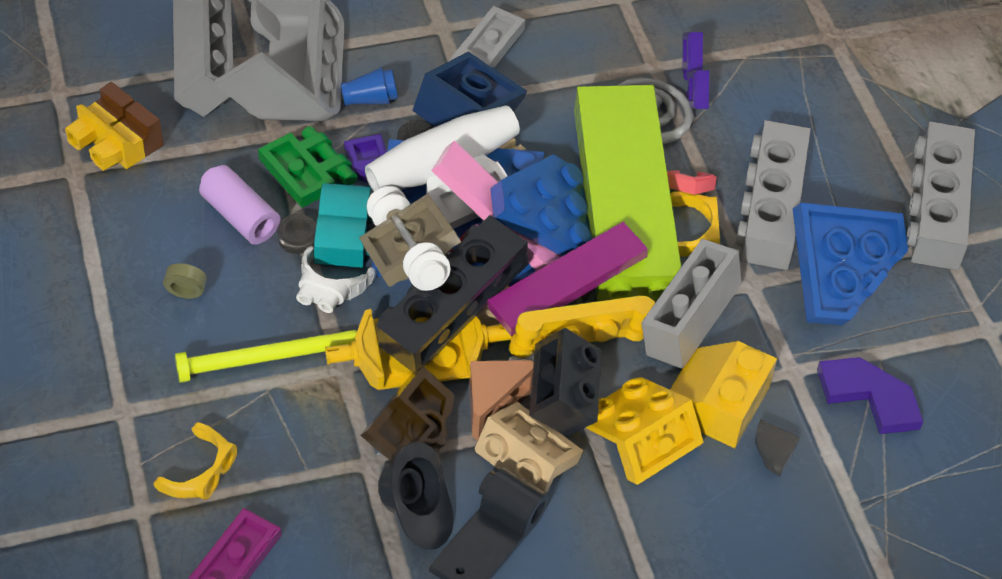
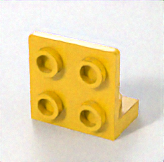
(648, 427)

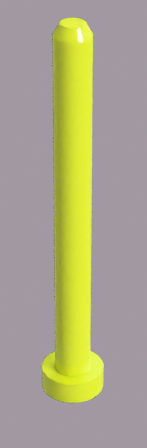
(258, 354)

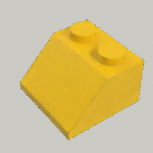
(726, 387)

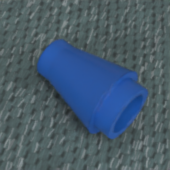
(371, 88)

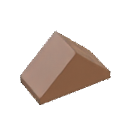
(495, 387)

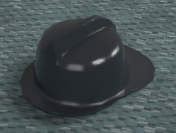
(416, 492)

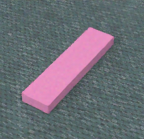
(473, 186)

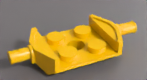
(386, 372)

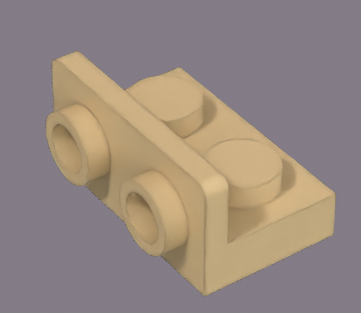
(526, 446)

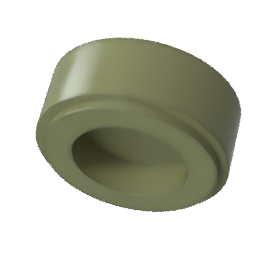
(184, 281)

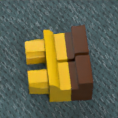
(118, 127)

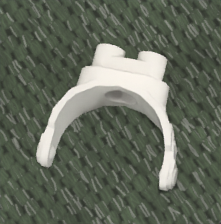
(327, 291)

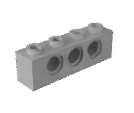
(776, 190)
(942, 195)

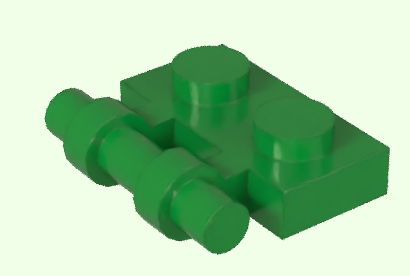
(298, 170)

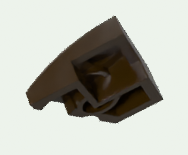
(412, 415)

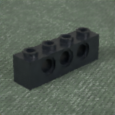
(420, 342)

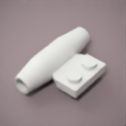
(413, 159)

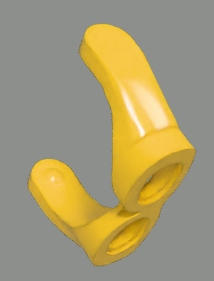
(708, 208)
(206, 483)

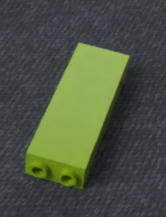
(627, 182)

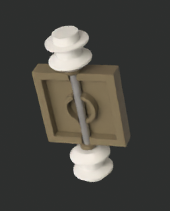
(408, 239)

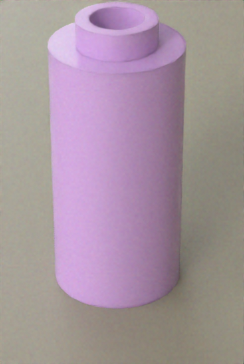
(239, 204)

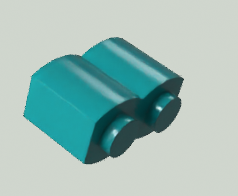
(340, 224)

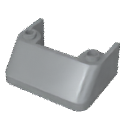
(303, 64)

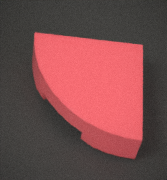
(693, 185)

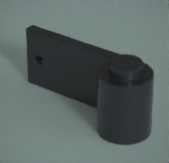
(505, 518)

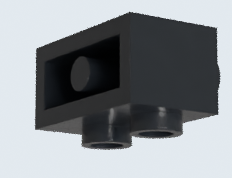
(565, 382)

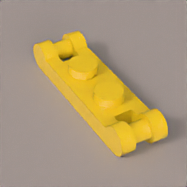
(590, 321)

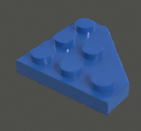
(545, 204)
(844, 257)

